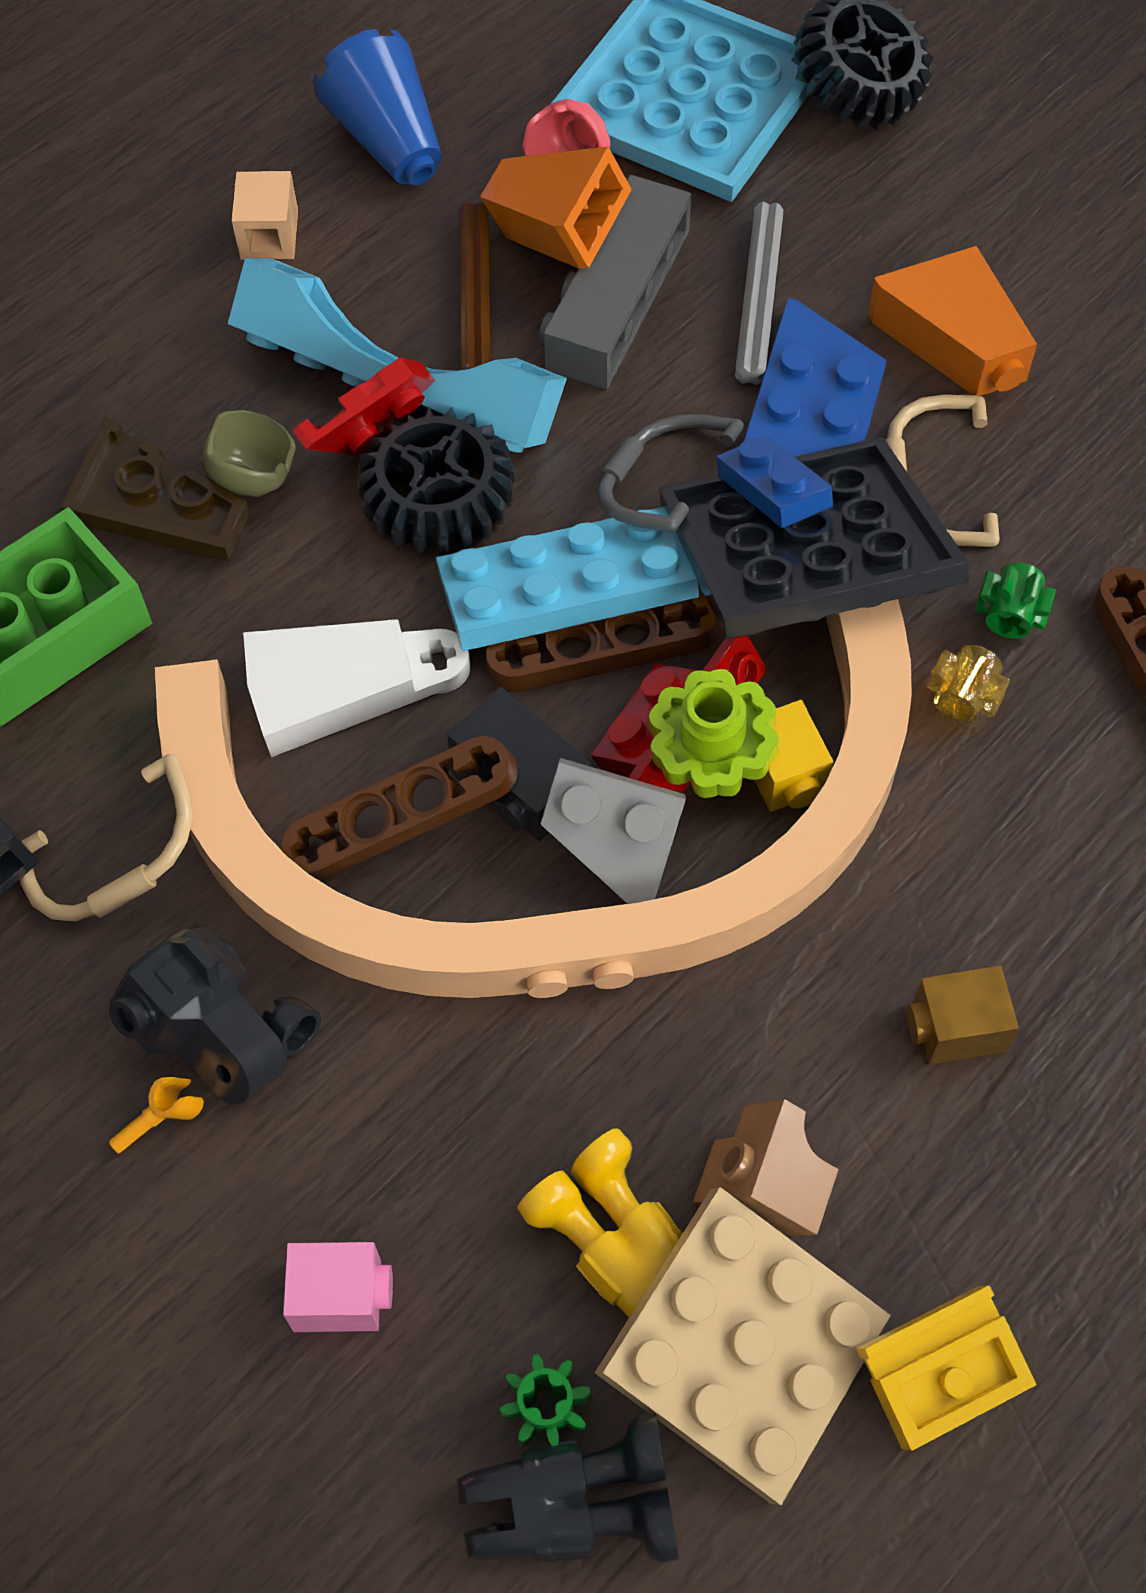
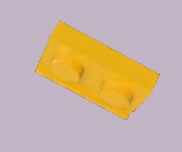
(945, 1367)

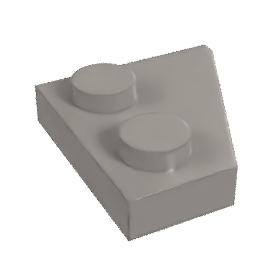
(614, 826)

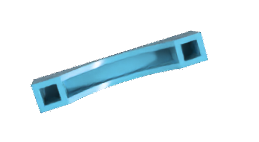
(296, 312)

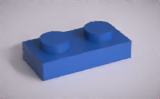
(774, 481)

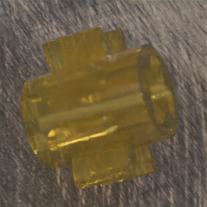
(968, 683)

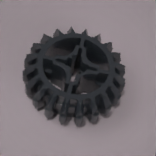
(854, 73)
(442, 499)

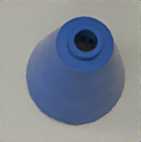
(381, 103)

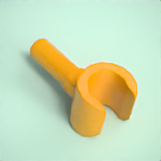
(162, 1105)

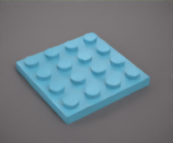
(691, 91)

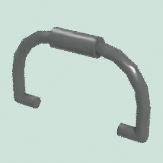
(631, 449)

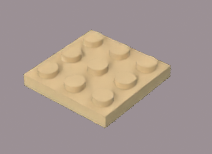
(743, 1345)

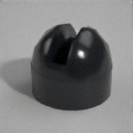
(293, 1023)

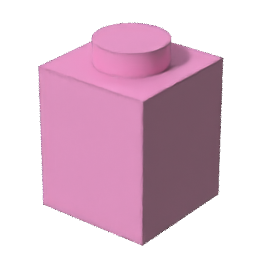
(335, 1287)

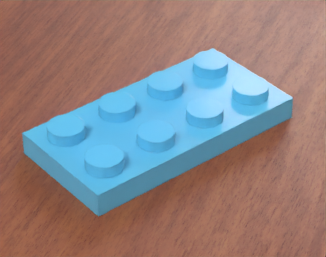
(563, 580)

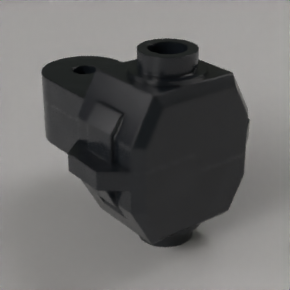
(190, 1004)

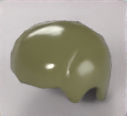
(247, 453)

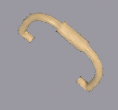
(976, 403)
(137, 880)

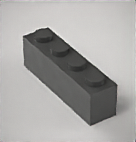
(610, 299)

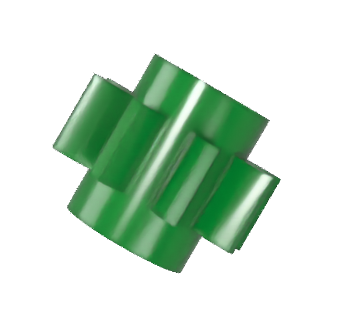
(1015, 600)
(559, 1388)

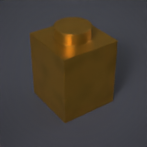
(963, 1015)

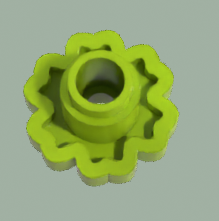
(713, 733)

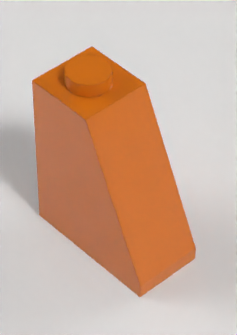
(558, 201)
(956, 321)

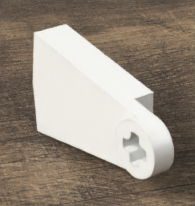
(343, 674)

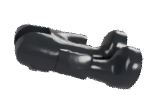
(551, 1503)

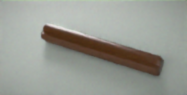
(474, 285)

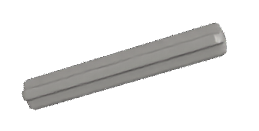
(759, 293)

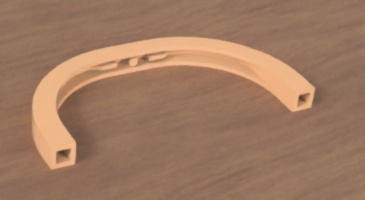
(558, 949)

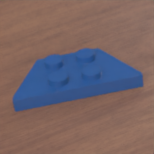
(816, 385)

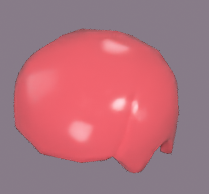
(565, 127)

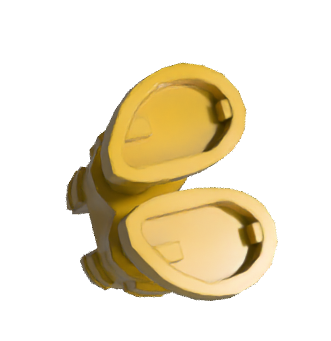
(613, 1262)

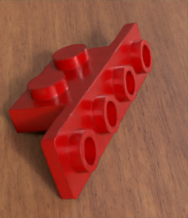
(628, 741)

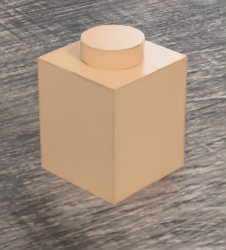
(265, 215)

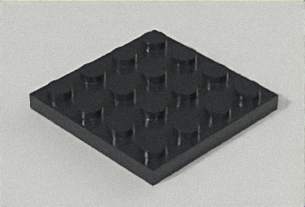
(861, 552)

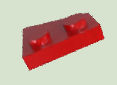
(367, 407)

